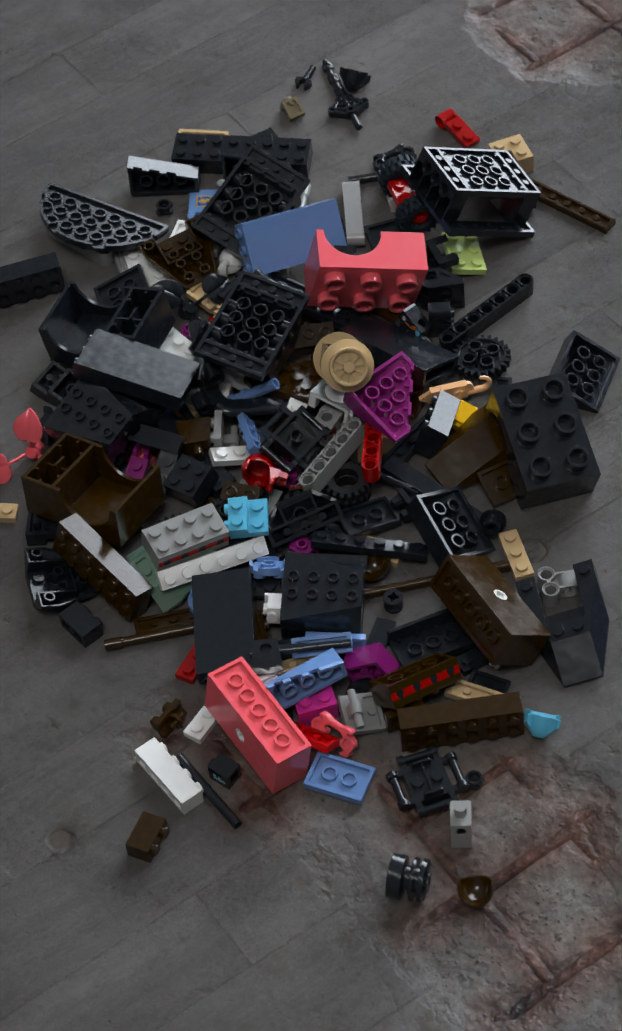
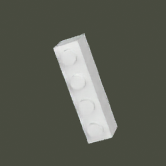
(169, 775)

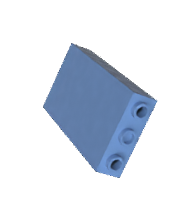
(287, 236)

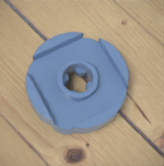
(267, 567)

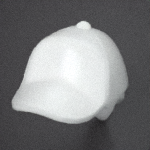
(229, 263)

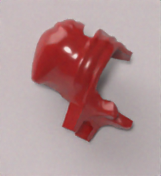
(262, 472)

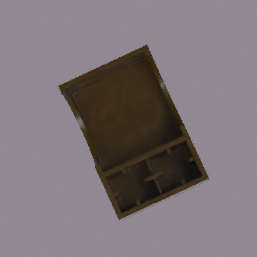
(82, 480)

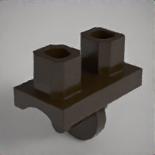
(171, 717)

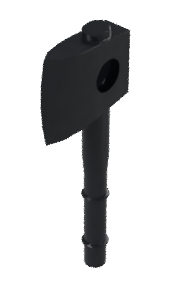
(267, 652)

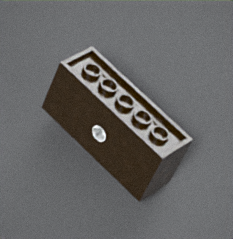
(489, 610)

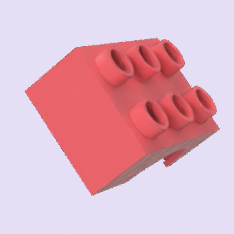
(379, 279)

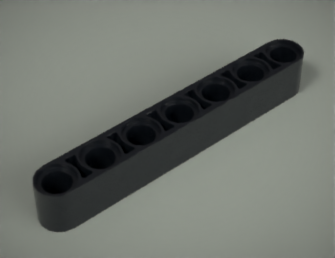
(488, 312)

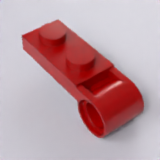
(457, 128)

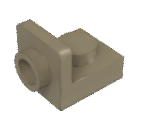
(292, 108)

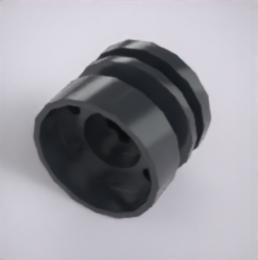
(408, 878)

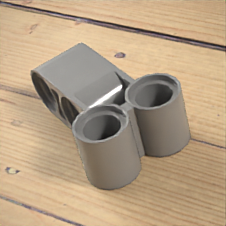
(556, 585)

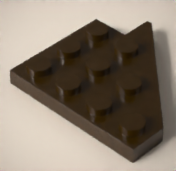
(294, 382)

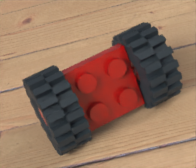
(410, 210)

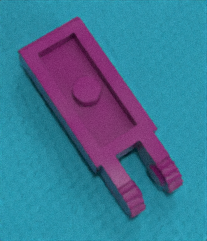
(138, 466)

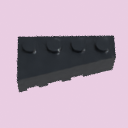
(161, 177)

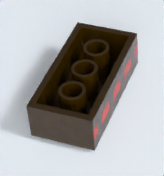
(415, 681)

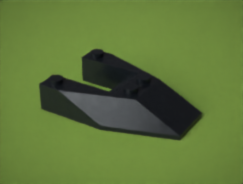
(577, 635)

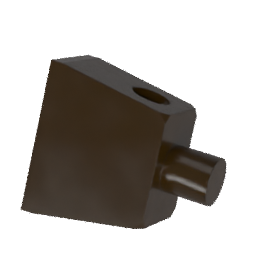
(197, 436)

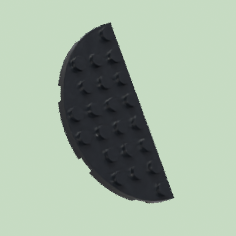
(94, 223)

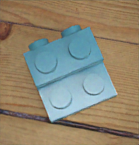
(247, 517)

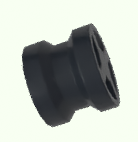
(396, 605)

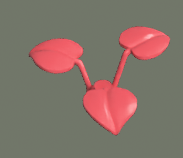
(27, 428)

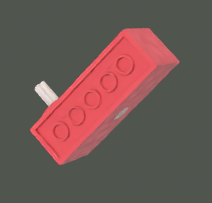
(257, 724)

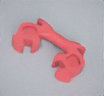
(347, 741)

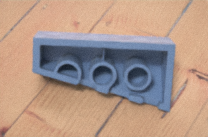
(307, 678)

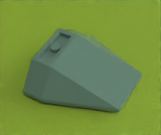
(165, 599)

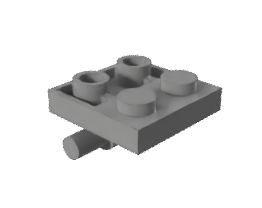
(219, 434)
(361, 712)

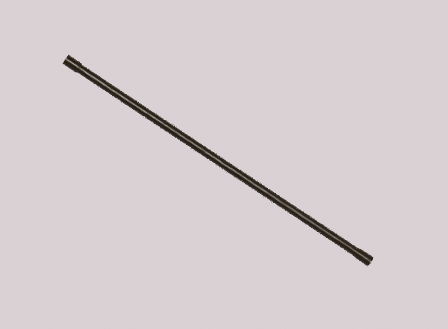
(121, 642)

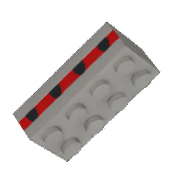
(185, 537)

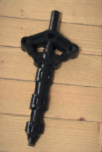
(344, 99)

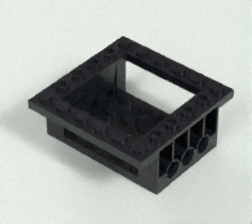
(451, 175)

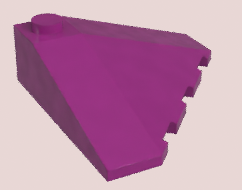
(386, 398)

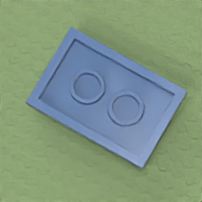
(339, 777)

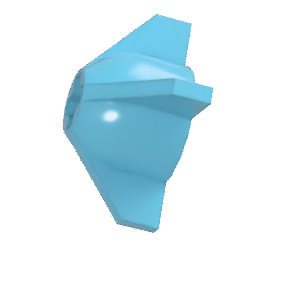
(540, 723)

